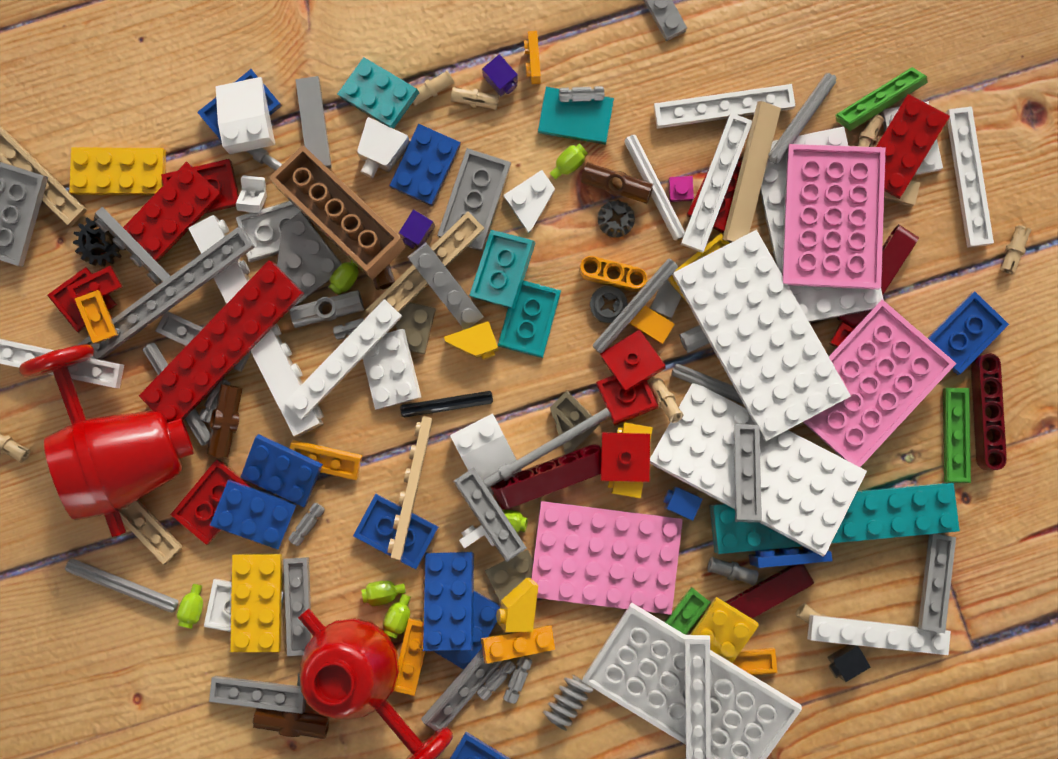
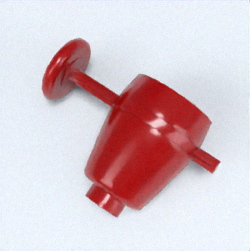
(106, 459)
(352, 672)

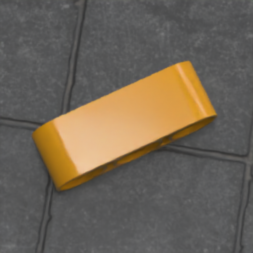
(624, 270)

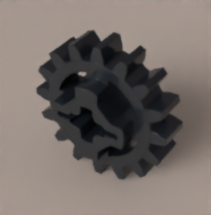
(90, 246)

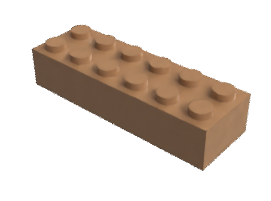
(338, 212)

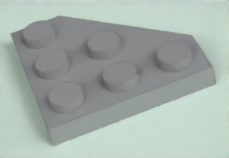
(305, 256)

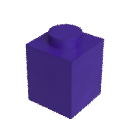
(500, 75)
(416, 230)

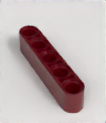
(893, 256)
(994, 401)
(548, 477)
(772, 591)

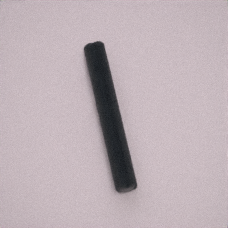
(446, 404)

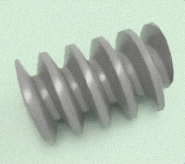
(567, 702)

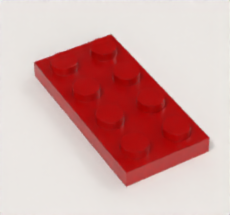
(909, 141)
(172, 211)

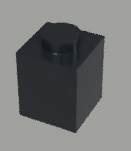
(848, 662)

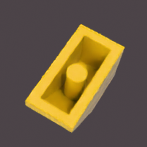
(475, 341)
(519, 608)

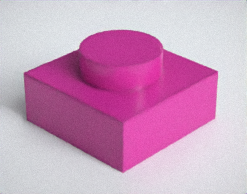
(681, 189)

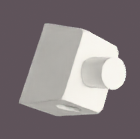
(380, 147)

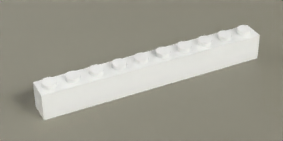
(269, 352)

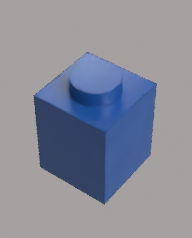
(682, 502)

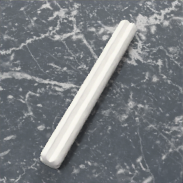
(658, 194)

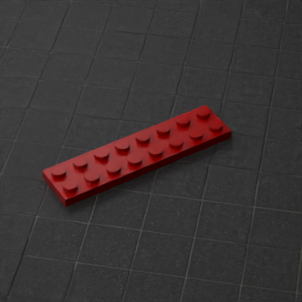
(222, 343)

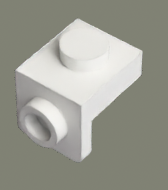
(252, 194)
(472, 534)

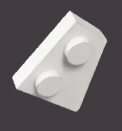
(530, 199)

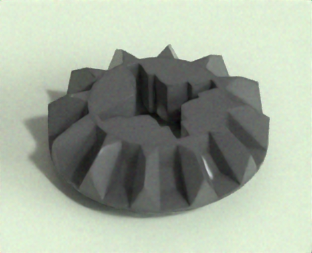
(612, 228)
(609, 293)

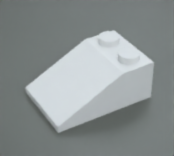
(243, 116)
(484, 447)

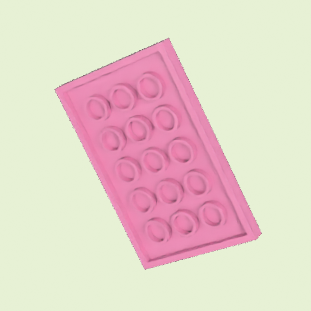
(834, 216)
(887, 373)
(606, 557)

